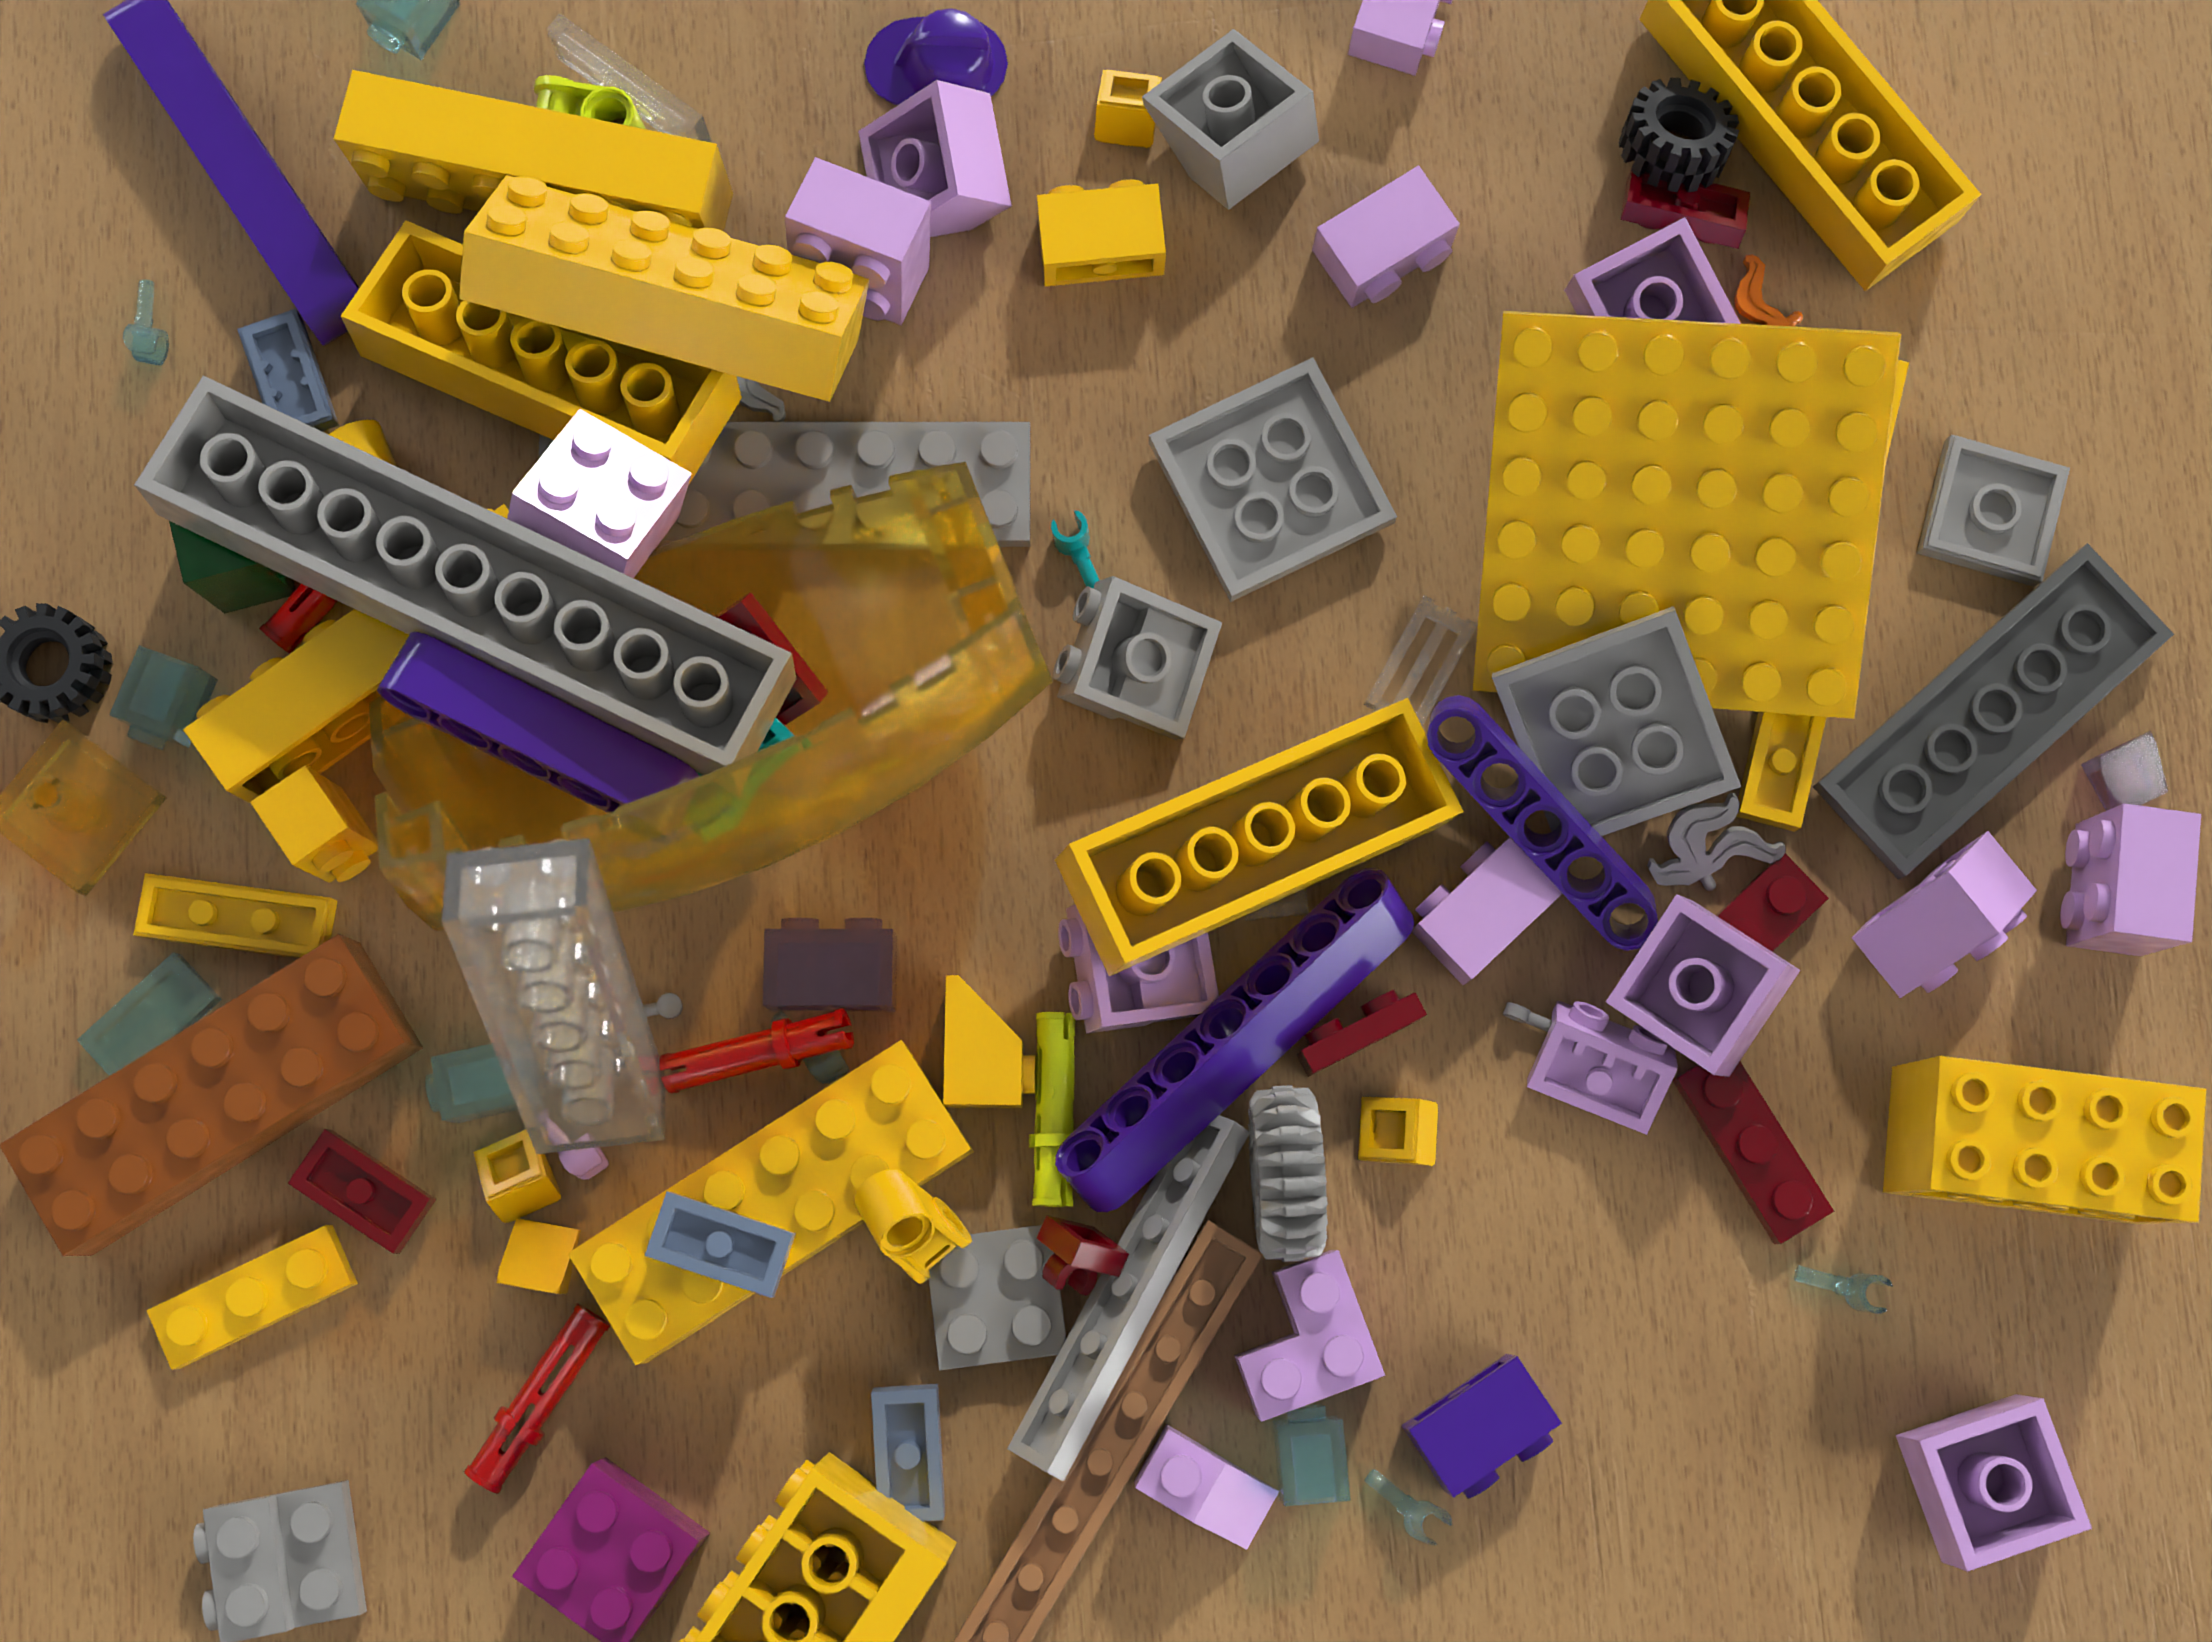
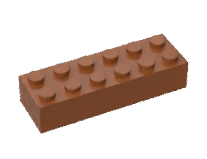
(210, 1097)

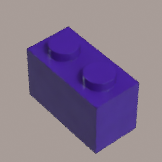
(1483, 1427)

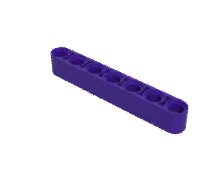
(237, 162)
(1234, 1040)

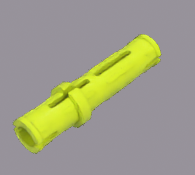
(1053, 1106)

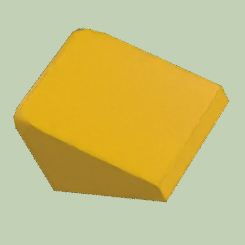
(1121, 111)
(1398, 1130)
(515, 1177)
(538, 1257)

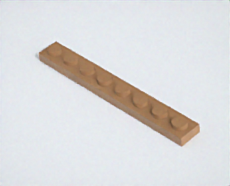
(1149, 1385)

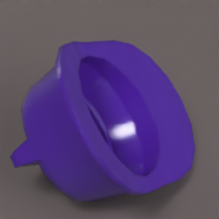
(931, 48)

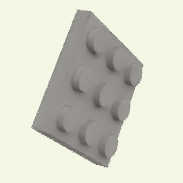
(1272, 479)
(1620, 723)

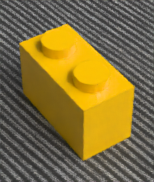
(1101, 233)
(317, 826)

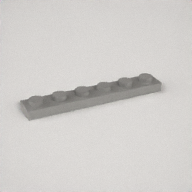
(1124, 1304)

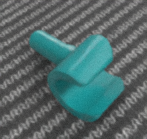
(1077, 548)

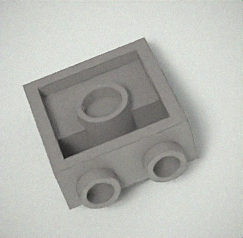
(1136, 657)
(280, 1562)

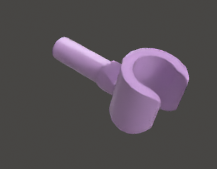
(584, 1162)

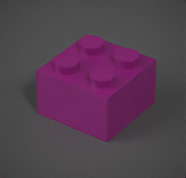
(611, 1554)

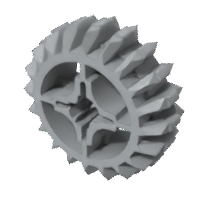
(1287, 1173)

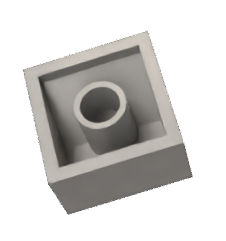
(1233, 117)

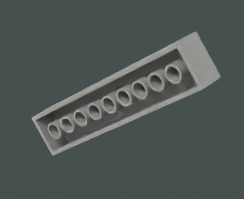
(465, 578)

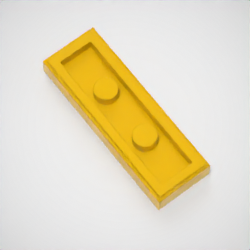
(233, 916)

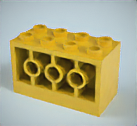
(2045, 1141)
(787, 1563)

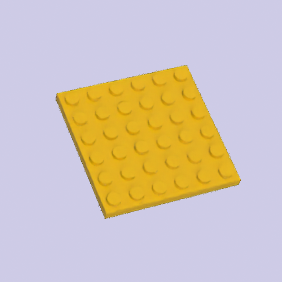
(1694, 477)

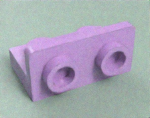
(1603, 1066)

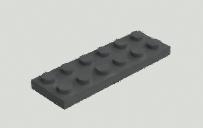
(1992, 711)

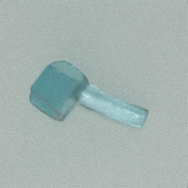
(146, 343)
(823, 1067)
(1852, 1288)
(1412, 1510)

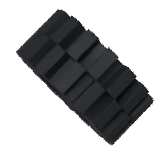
(1685, 112)
(80, 678)

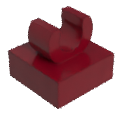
(1078, 1251)

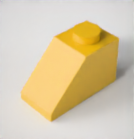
(982, 1054)

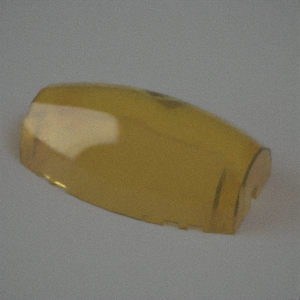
(884, 599)

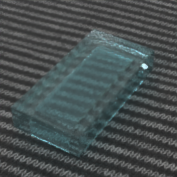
(149, 1014)

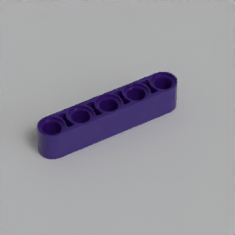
(526, 726)
(1550, 851)

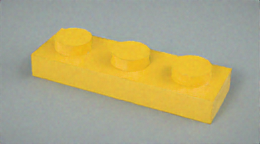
(251, 1297)

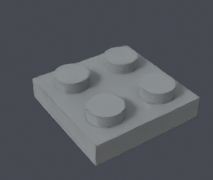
(995, 1302)

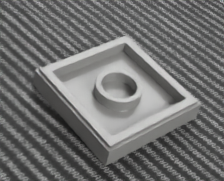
(1993, 510)

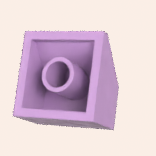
(942, 150)

